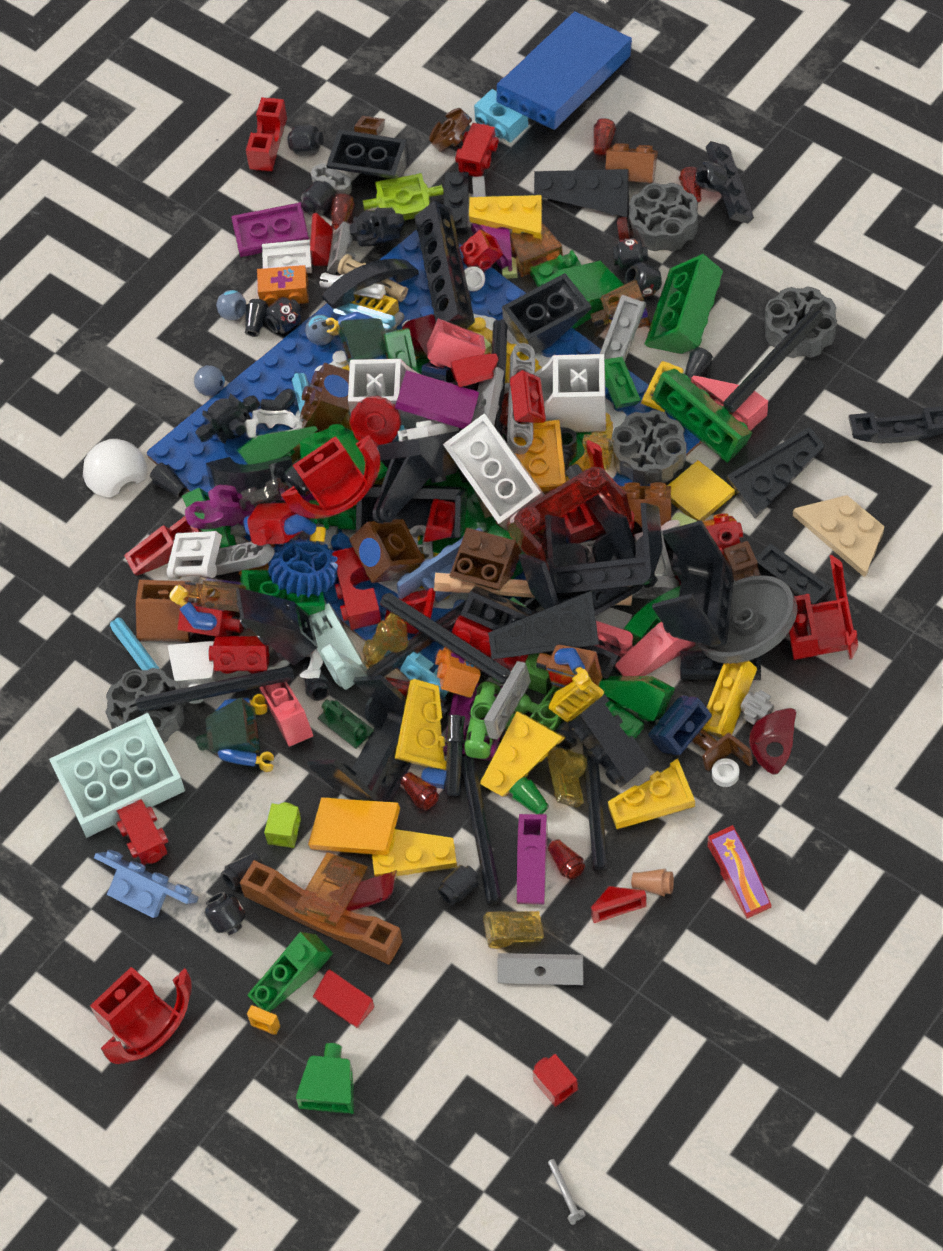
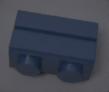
(680, 725)

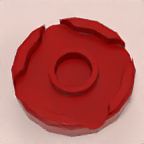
(376, 418)

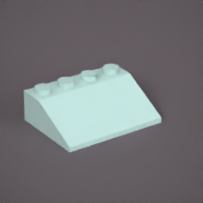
(115, 772)

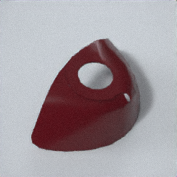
(420, 332)
(773, 728)
(372, 890)

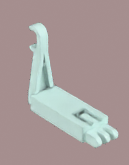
(337, 648)

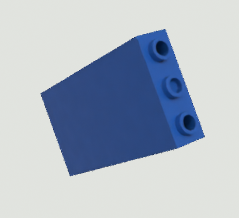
(564, 70)

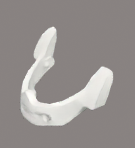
(271, 418)
(313, 669)

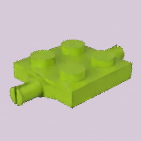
(404, 194)

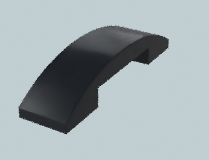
(343, 289)
(897, 428)

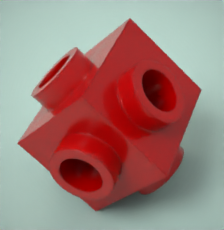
(481, 251)
(724, 530)

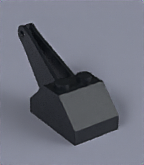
(409, 468)

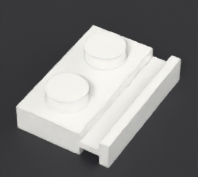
(287, 254)
(426, 429)

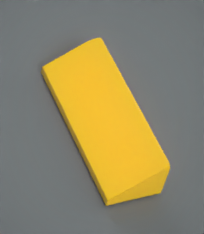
(727, 697)

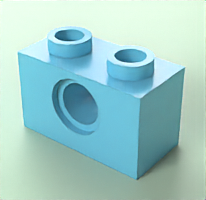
(506, 121)

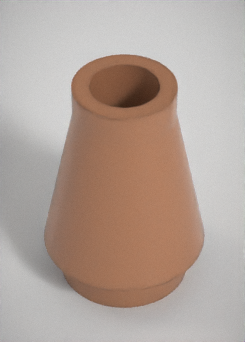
(654, 881)

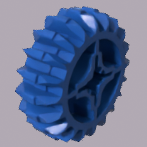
(303, 567)

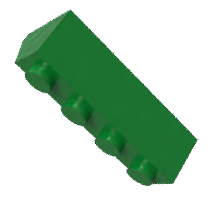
(684, 306)
(700, 414)

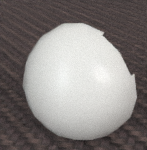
(113, 465)

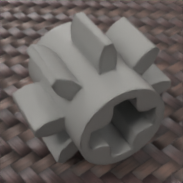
(756, 706)

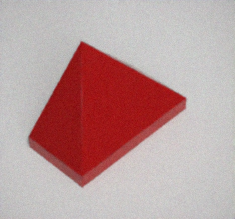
(616, 902)

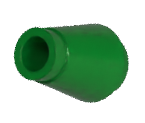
(529, 796)

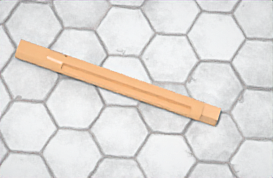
(512, 588)

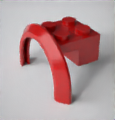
(333, 479)
(581, 521)
(825, 625)
(139, 1015)

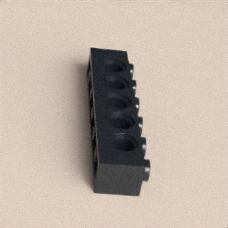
(444, 265)
(498, 612)

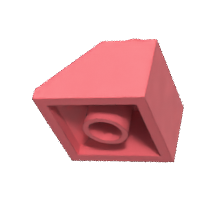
(452, 343)

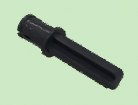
(455, 743)

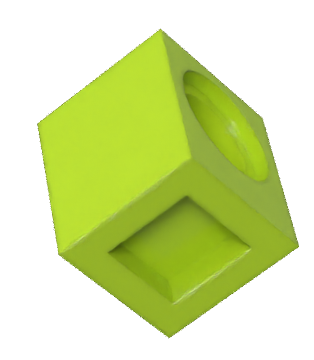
(282, 825)

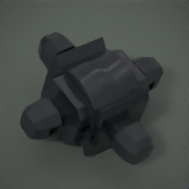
(376, 227)
(227, 418)

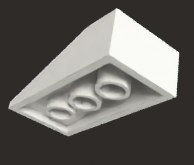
(493, 469)

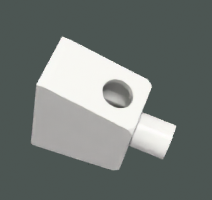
(192, 664)

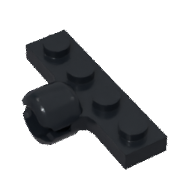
(724, 178)

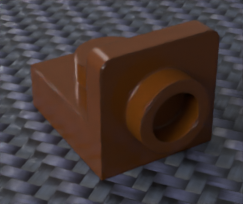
(370, 125)

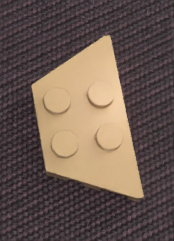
(844, 529)

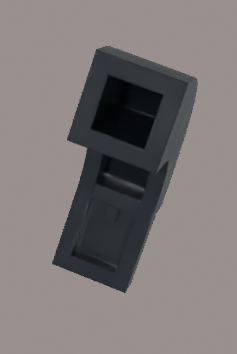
(246, 476)

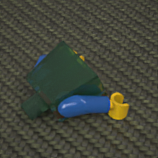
(360, 336)
(234, 732)

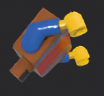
(571, 665)

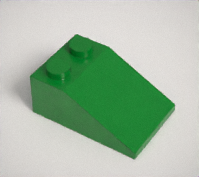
(593, 282)
(348, 441)
(261, 582)

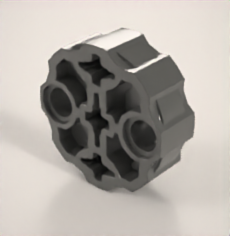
(663, 216)
(789, 309)
(648, 447)
(122, 701)

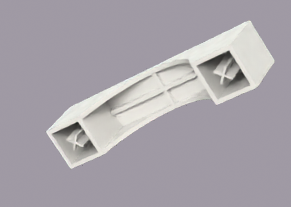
(570, 388)

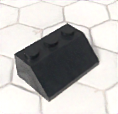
(369, 154)

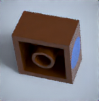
(325, 398)
(386, 550)

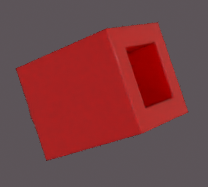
(554, 1079)

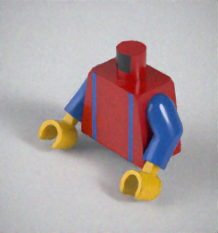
(278, 524)
(204, 619)

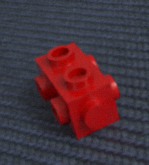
(477, 149)
(239, 654)
(146, 840)

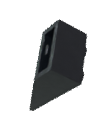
(277, 623)

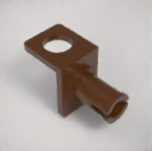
(721, 749)

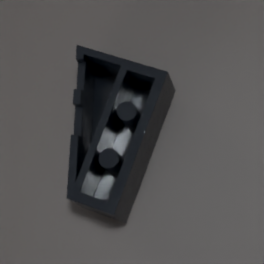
(609, 743)

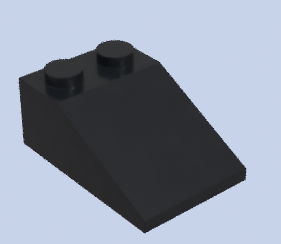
(545, 313)

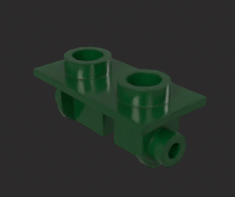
(344, 723)

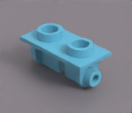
(418, 667)

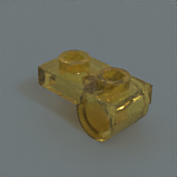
(605, 444)
(390, 636)
(565, 773)
(511, 927)

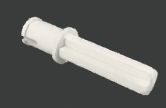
(373, 291)

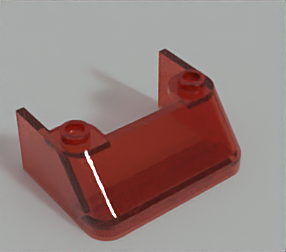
(561, 501)

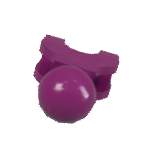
(220, 510)

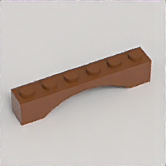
(358, 931)

